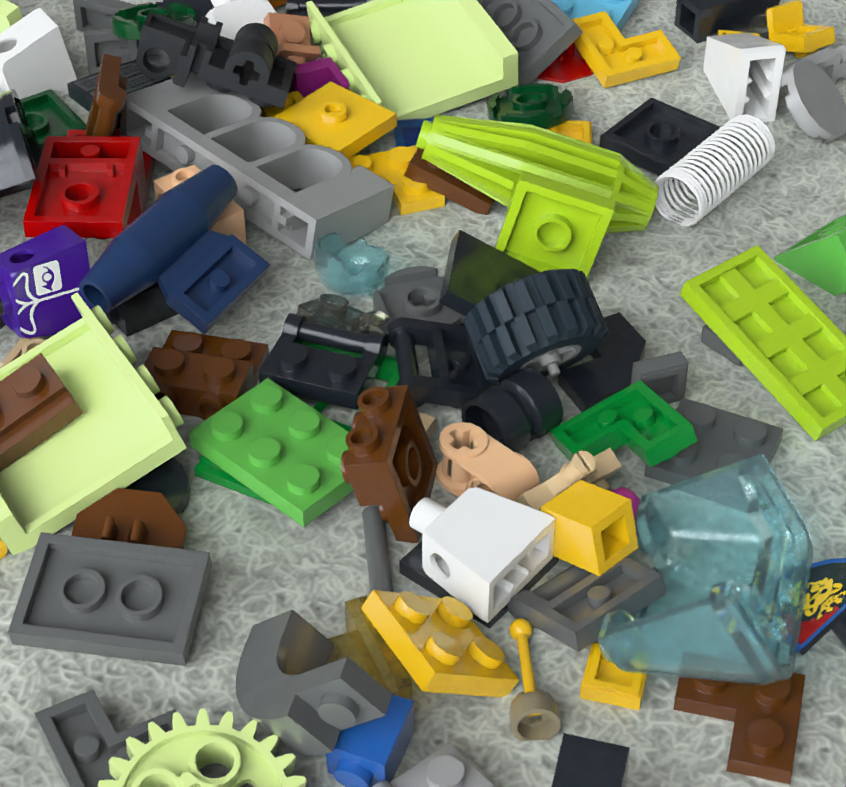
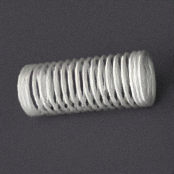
(727, 149)

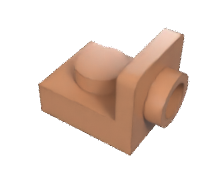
(292, 37)

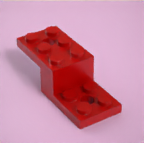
(89, 185)

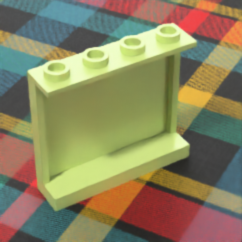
(417, 53)
(104, 448)

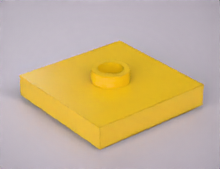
(339, 119)

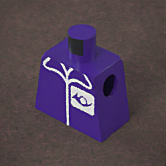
(39, 283)

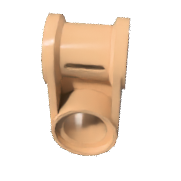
(485, 466)

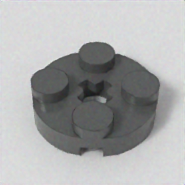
(410, 287)

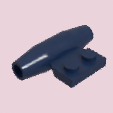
(174, 245)

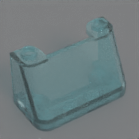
(731, 576)

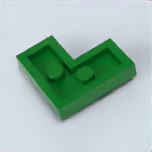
(630, 418)

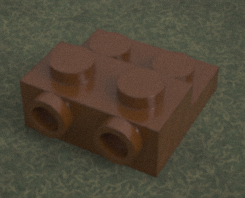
(205, 371)
(389, 457)

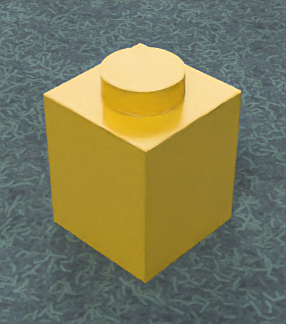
(592, 527)

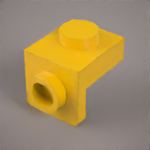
(788, 28)

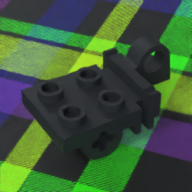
(226, 65)

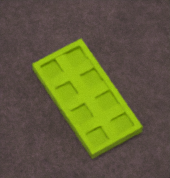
(776, 336)

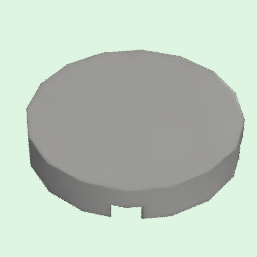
(814, 101)

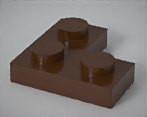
(762, 717)

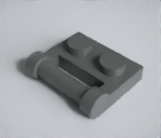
(577, 601)

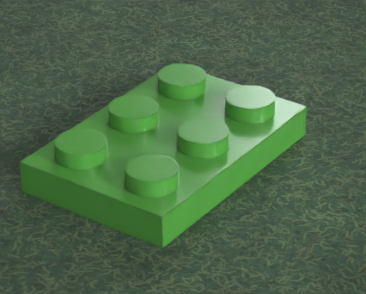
(278, 450)

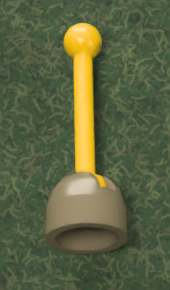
(532, 700)

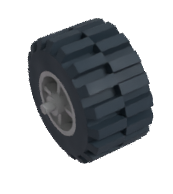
(537, 324)

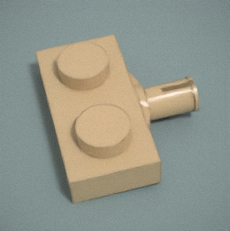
(584, 467)

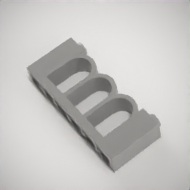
(227, 130)

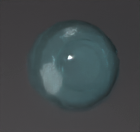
(350, 268)

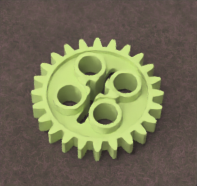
(179, 754)

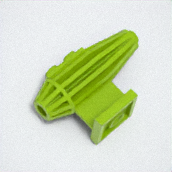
(555, 187)

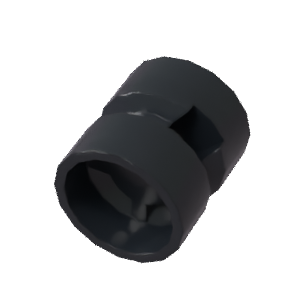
(517, 409)

